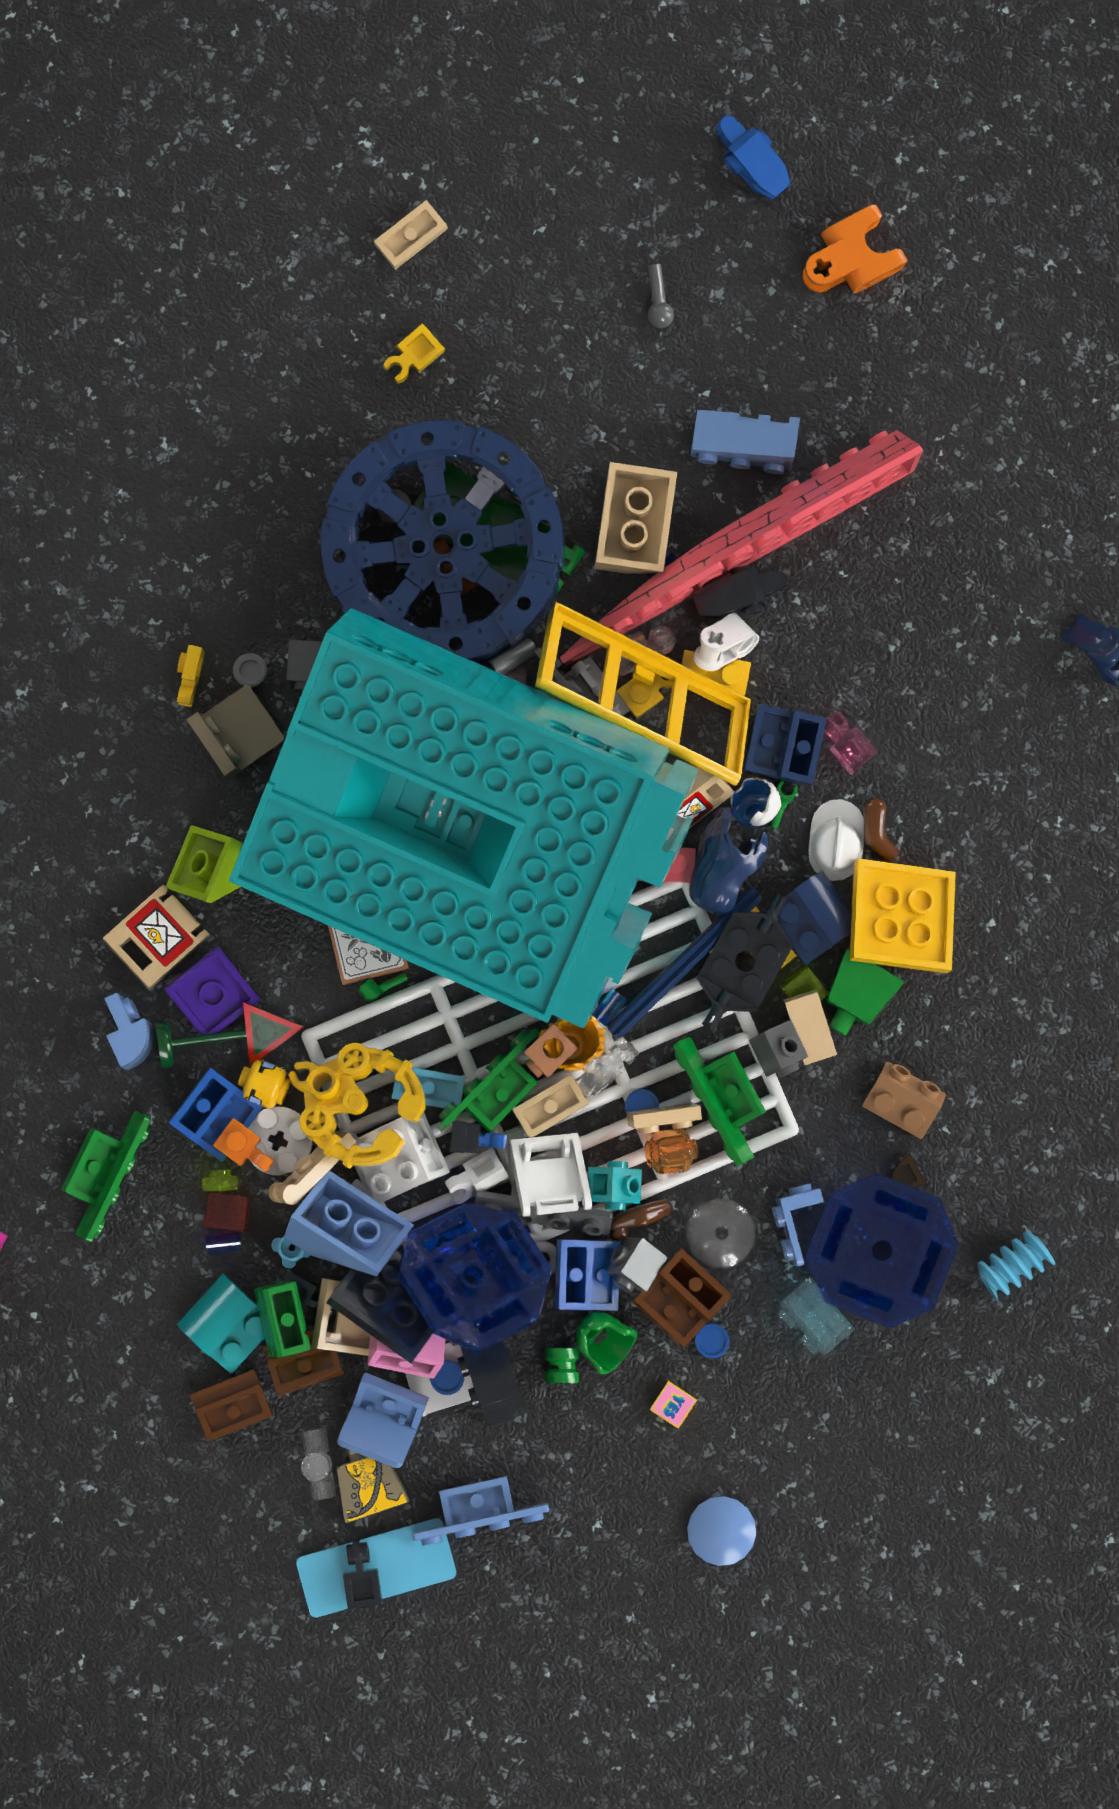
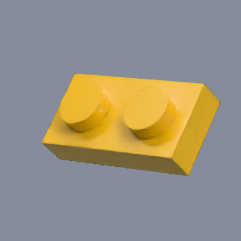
(732, 675)

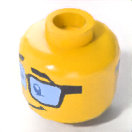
(264, 1084)

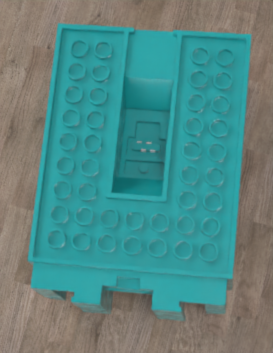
(465, 821)

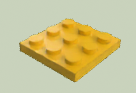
(902, 916)

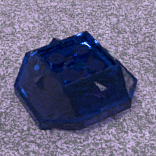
(919, 1245)
(494, 1252)

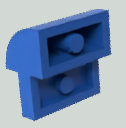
(211, 1109)
(582, 1275)

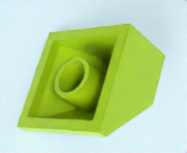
(205, 865)

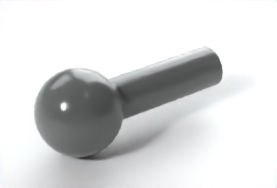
(660, 313)

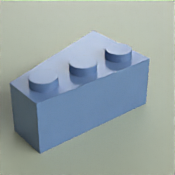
(744, 441)

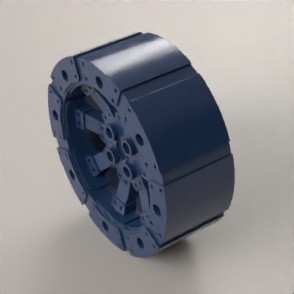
(452, 441)

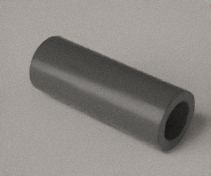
(512, 657)

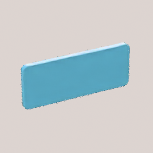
(400, 1563)

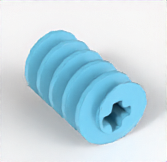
(1014, 1264)

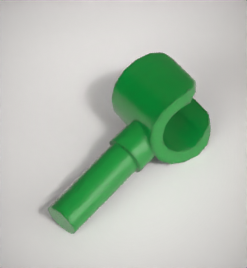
(784, 800)
(371, 991)

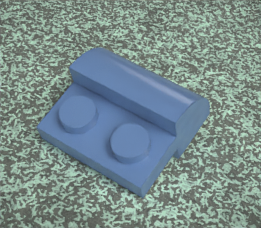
(133, 1039)

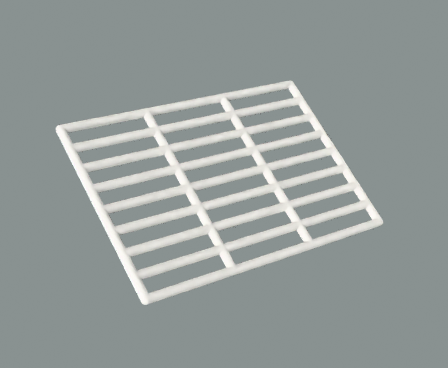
(461, 1046)

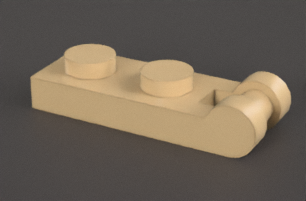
(306, 1174)

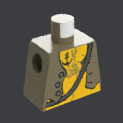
(368, 1487)

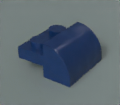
(784, 745)
(815, 917)

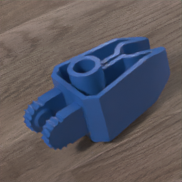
(752, 157)

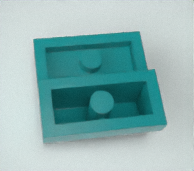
(224, 1324)

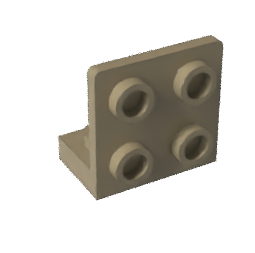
(237, 731)

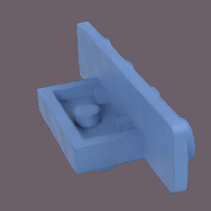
(478, 1506)

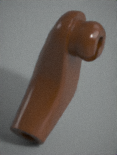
(875, 832)
(638, 1216)

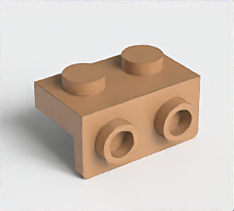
(904, 1099)

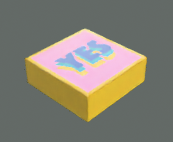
(673, 1404)

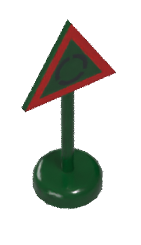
(262, 1031)

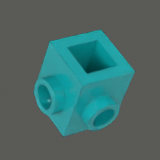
(615, 1185)

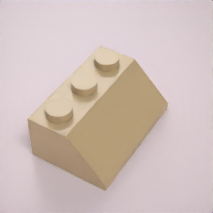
(635, 519)

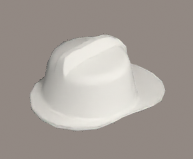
(836, 839)

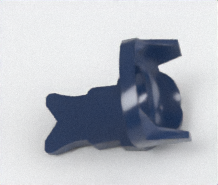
(1099, 644)

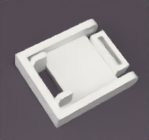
(550, 1183)

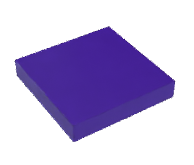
(211, 993)

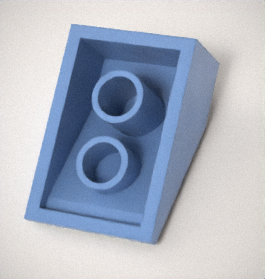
(346, 1226)

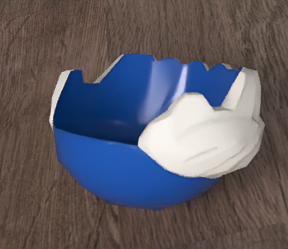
(755, 802)

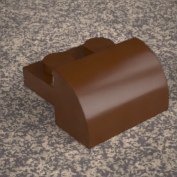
(682, 1298)

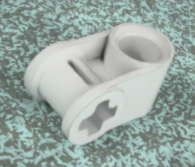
(724, 643)

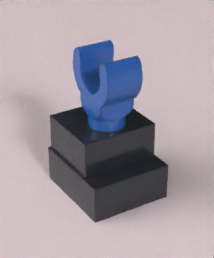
(467, 1138)

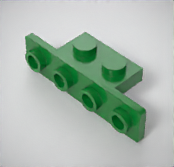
(499, 1092)
(726, 1095)
(100, 1170)

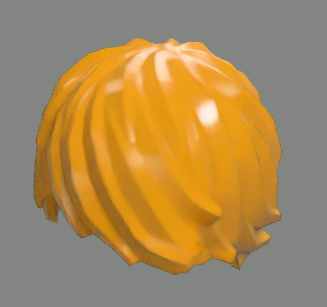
(587, 1040)

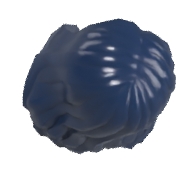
(722, 866)

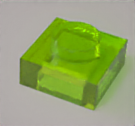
(803, 982)
(220, 1181)

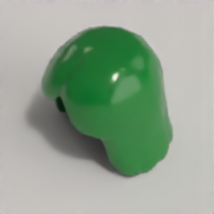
(612, 1349)

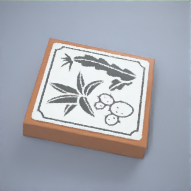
(362, 960)

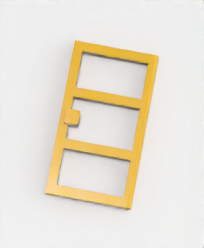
(646, 665)

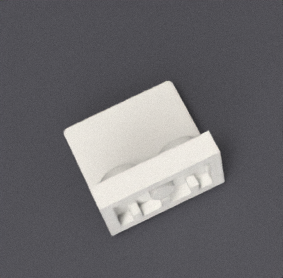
(415, 1164)

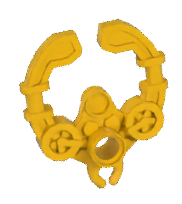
(344, 1096)

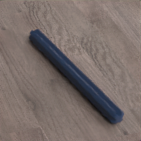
(679, 967)

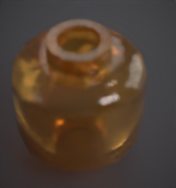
(670, 1151)

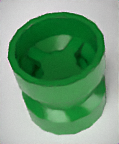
(561, 1365)

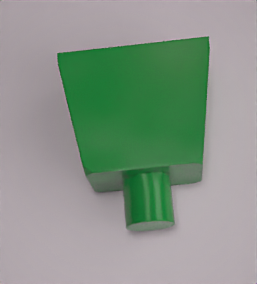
(859, 993)

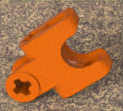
(849, 257)

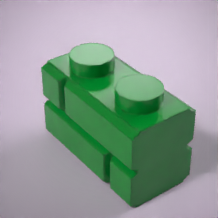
(282, 1319)

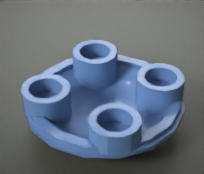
(721, 1531)

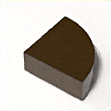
(908, 1172)

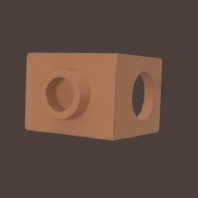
(539, 1062)

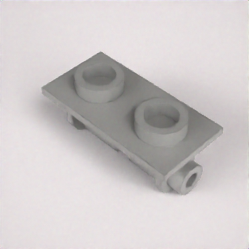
(589, 679)

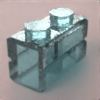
(818, 1321)

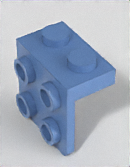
(799, 1197)
(382, 1421)

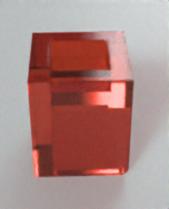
(227, 1212)

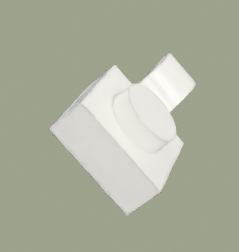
(480, 1173)

